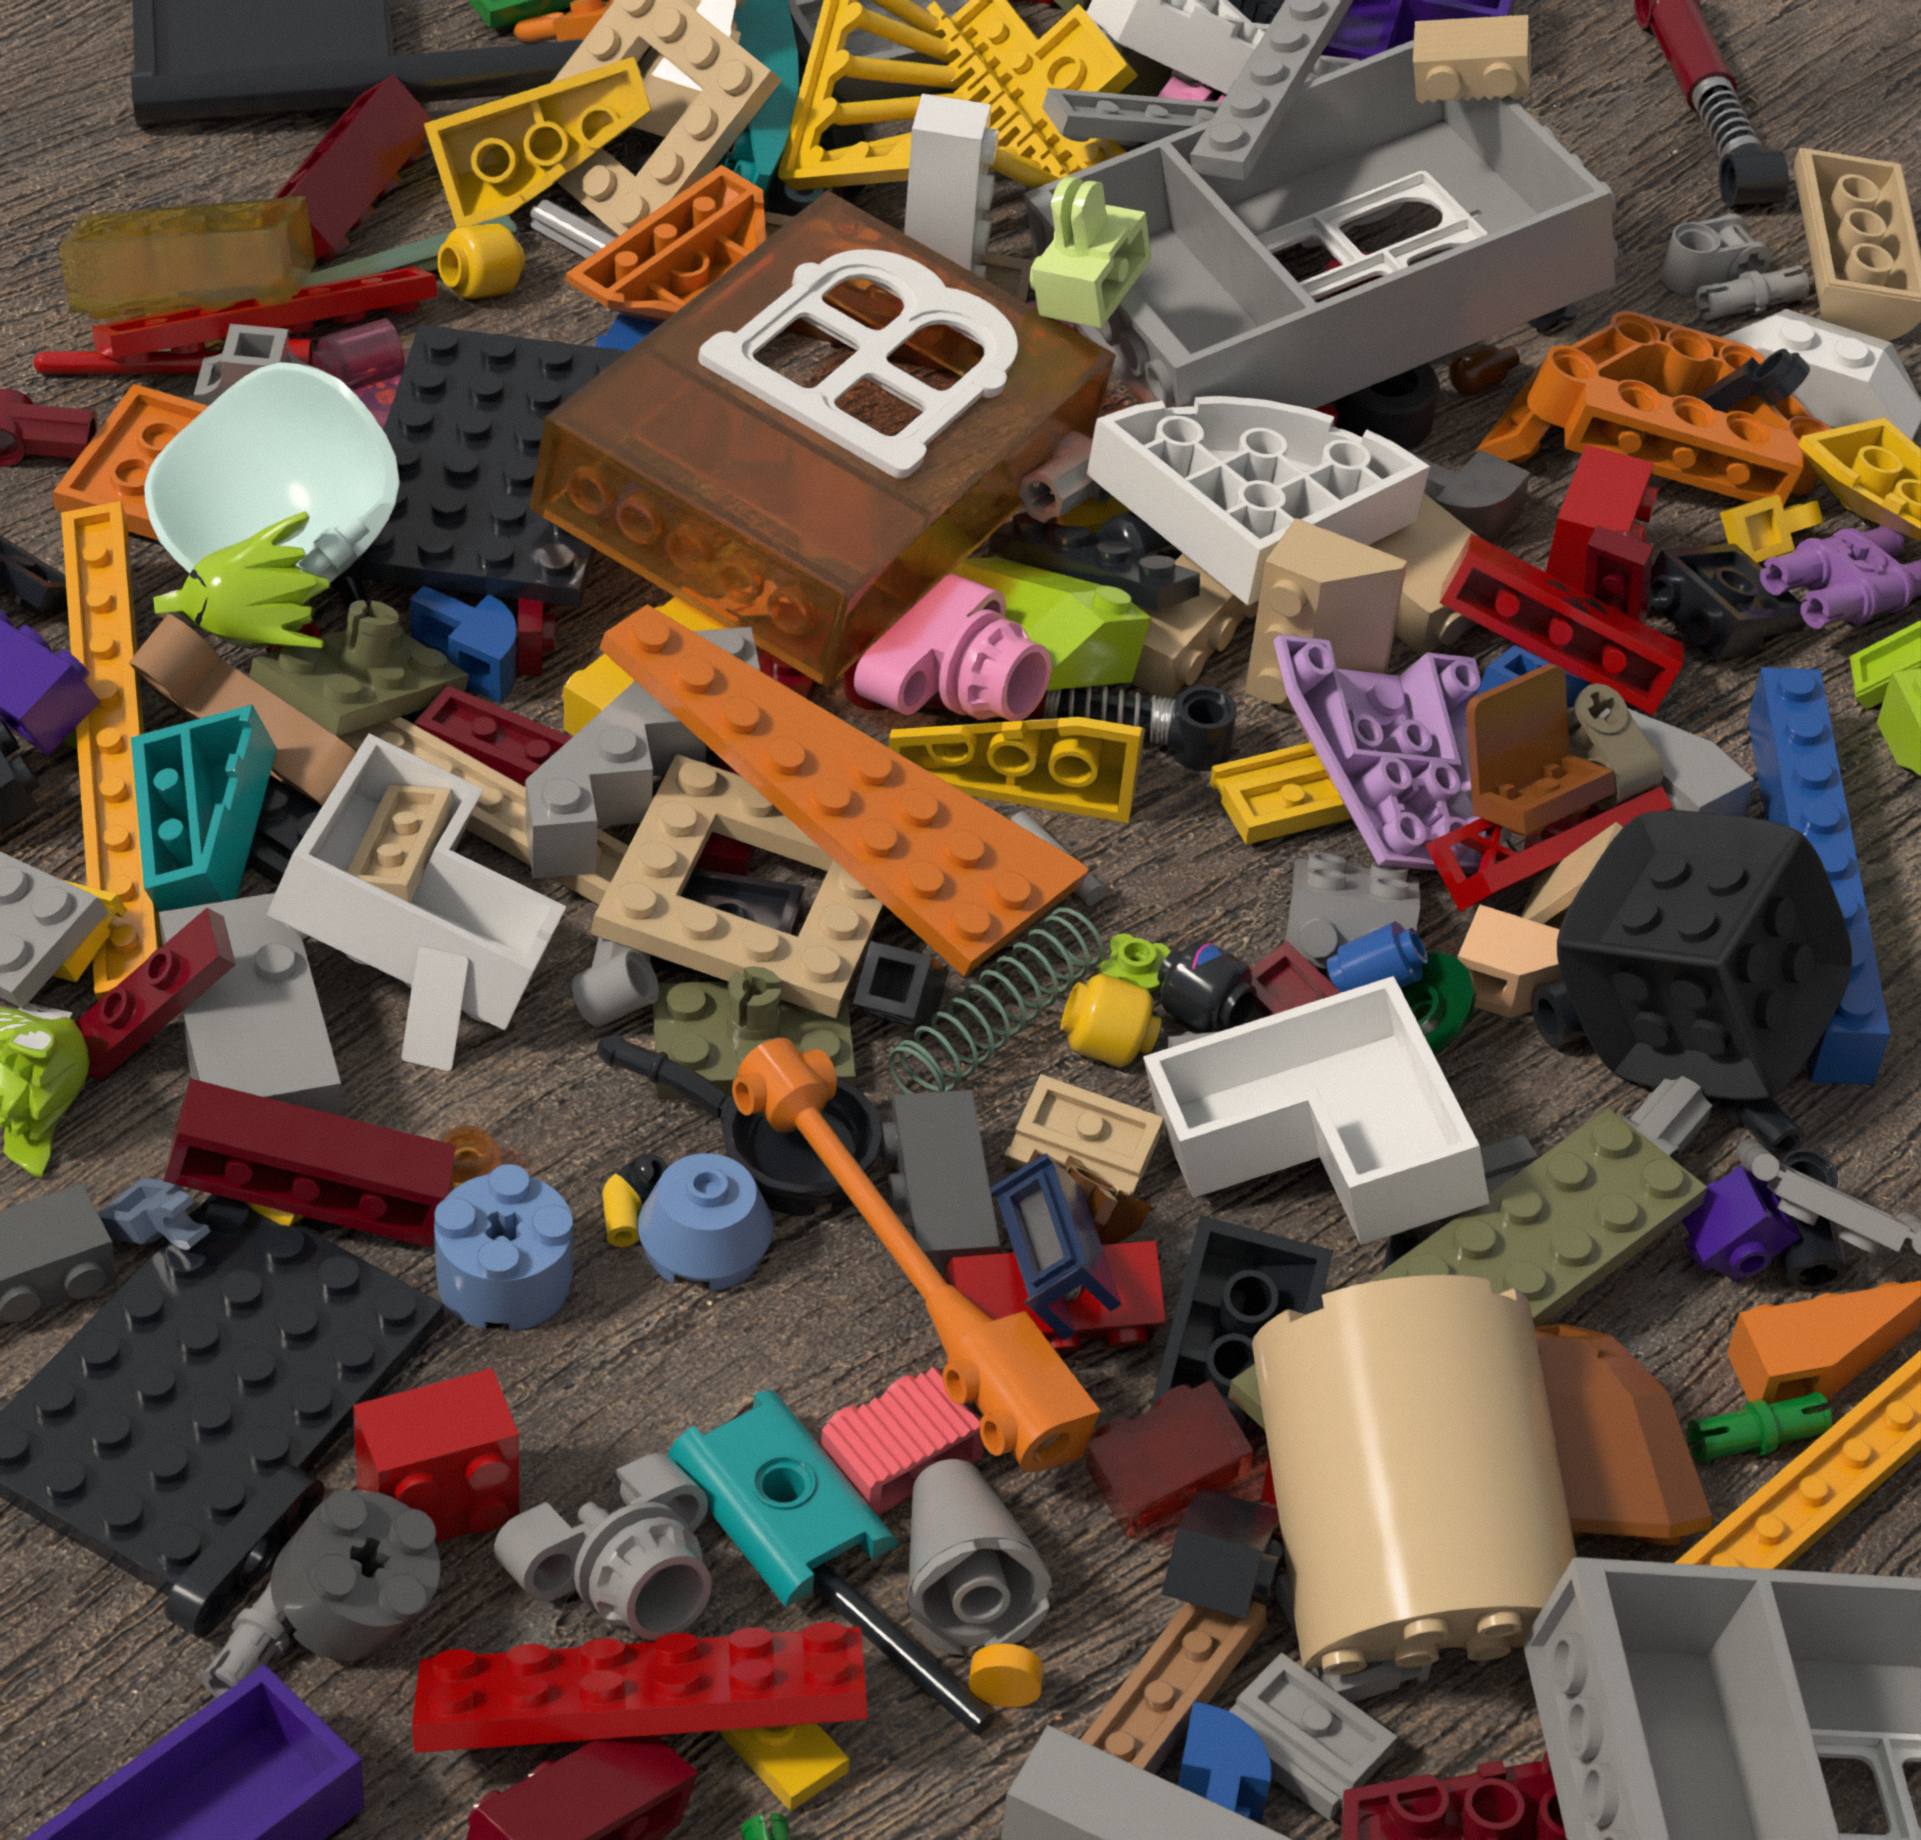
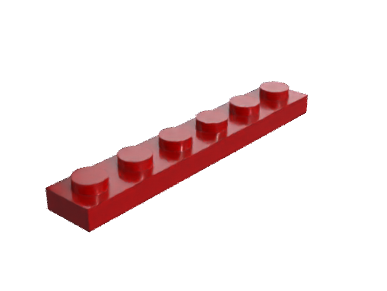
(189, 328)

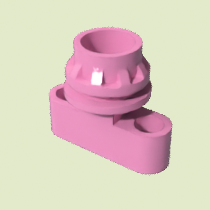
(964, 650)

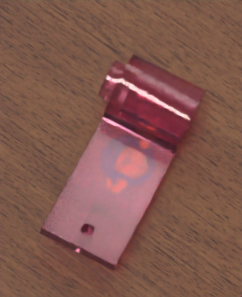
(367, 362)

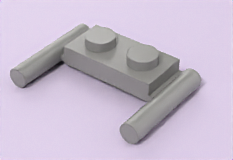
(1808, 1198)

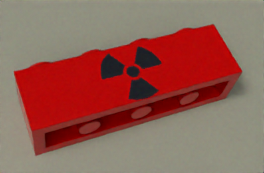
(1561, 623)

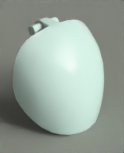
(269, 451)

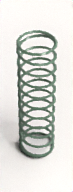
(1056, 944)

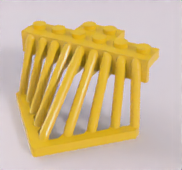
(990, 61)

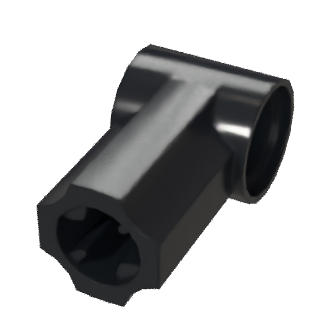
(1818, 1255)

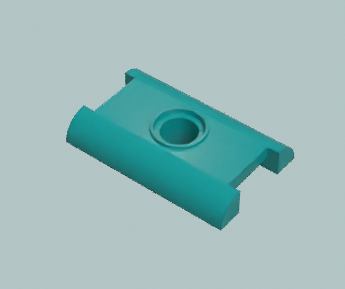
(773, 1459)

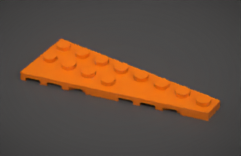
(907, 836)

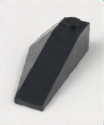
(1228, 1294)

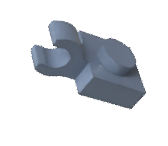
(150, 1212)

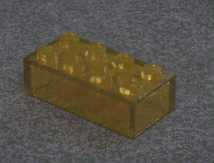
(187, 256)

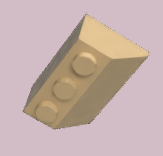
(1327, 591)

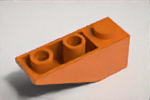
(1820, 1341)

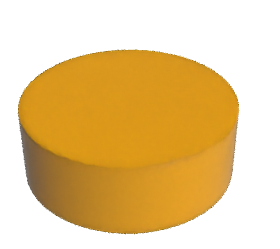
(1006, 1675)

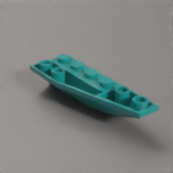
(770, 38)

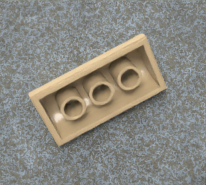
(1860, 242)

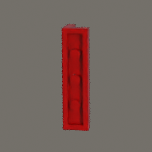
(1536, 855)

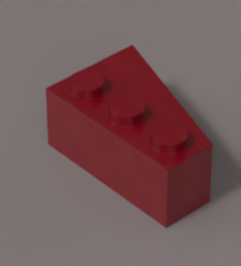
(596, 1793)

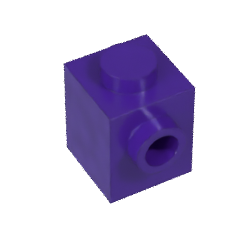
(1738, 1226)

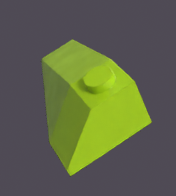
(1085, 626)

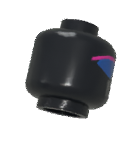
(1206, 987)

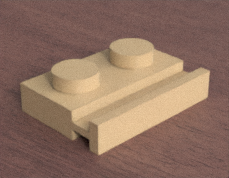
(1099, 1131)

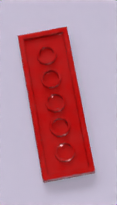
(639, 1688)

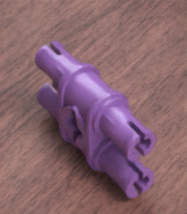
(1846, 575)

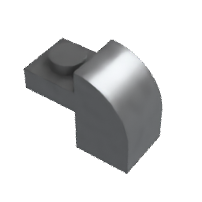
(1482, 496)

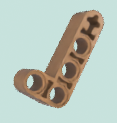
(202, 684)

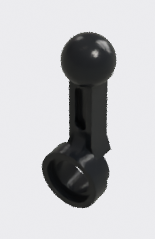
(1770, 381)

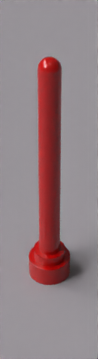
(160, 363)

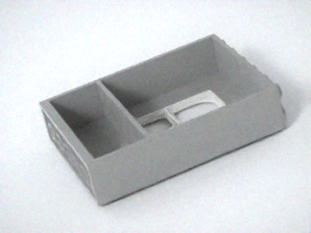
(1233, 322)
(1712, 1690)

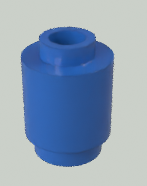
(1378, 956)

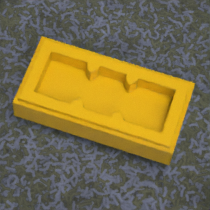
(790, 1759)

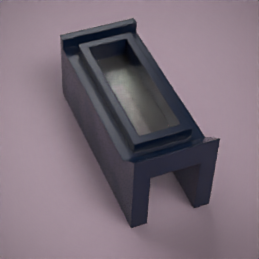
(1054, 1241)

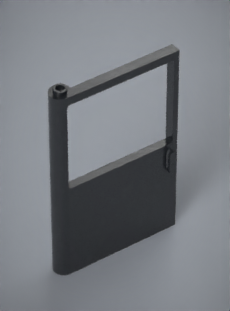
(304, 57)

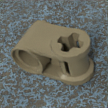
(1613, 743)

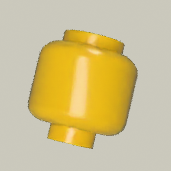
(481, 261)
(1110, 1020)

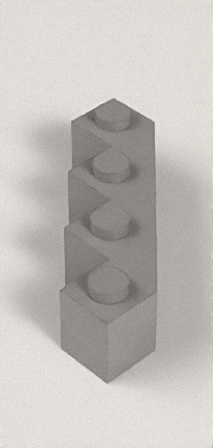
(609, 771)

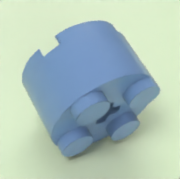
(504, 1249)

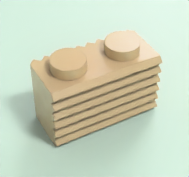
(1472, 58)

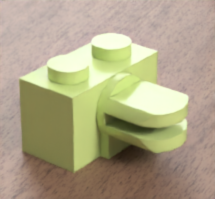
(1093, 255)

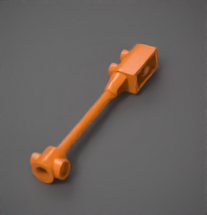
(1003, 1364)

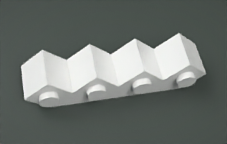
(1193, 37)

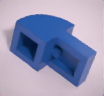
(471, 638)
(1225, 1762)

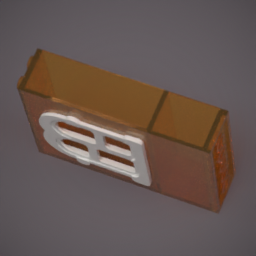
(773, 497)

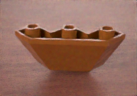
(1617, 1441)

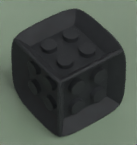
(1706, 953)

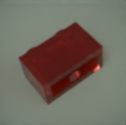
(1163, 1457)

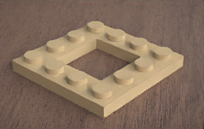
(731, 95)
(649, 914)

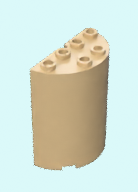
(1412, 1471)

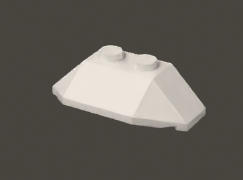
(1849, 375)

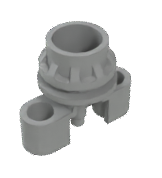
(628, 1566)

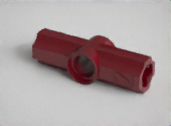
(41, 429)

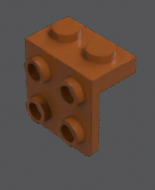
(1523, 756)

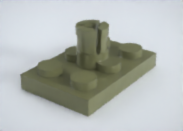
(359, 674)
(721, 1022)

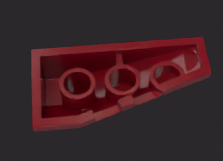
(1484, 1805)

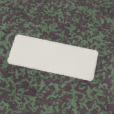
(434, 1008)

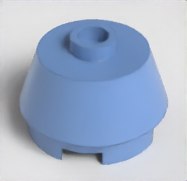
(705, 1222)

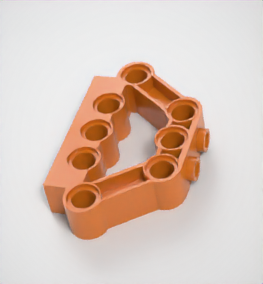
(1636, 395)

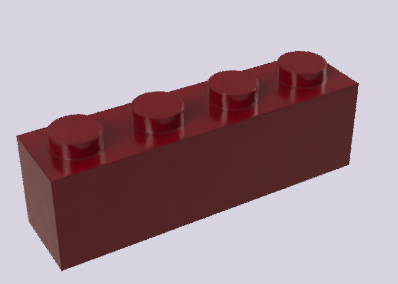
(358, 163)
(309, 1162)

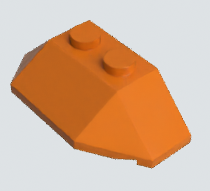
(676, 249)

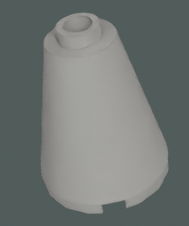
(970, 1563)

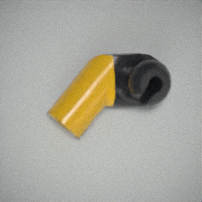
(625, 1196)

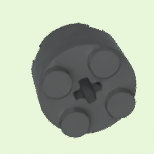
(356, 1574)

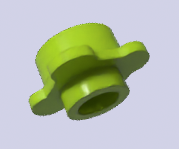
(1135, 961)

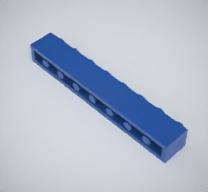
(1806, 792)

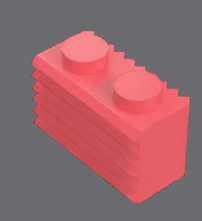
(899, 1436)

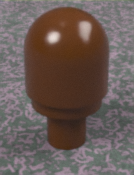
(1481, 368)

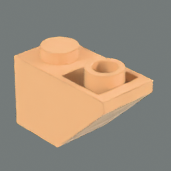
(1508, 960)

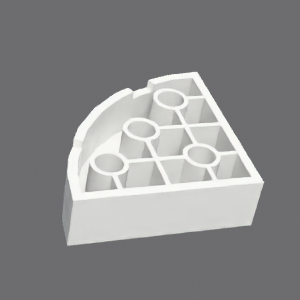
(1239, 471)

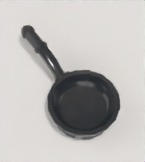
(780, 1163)

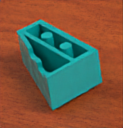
(200, 805)

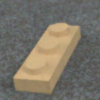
(402, 838)

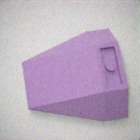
(1389, 745)

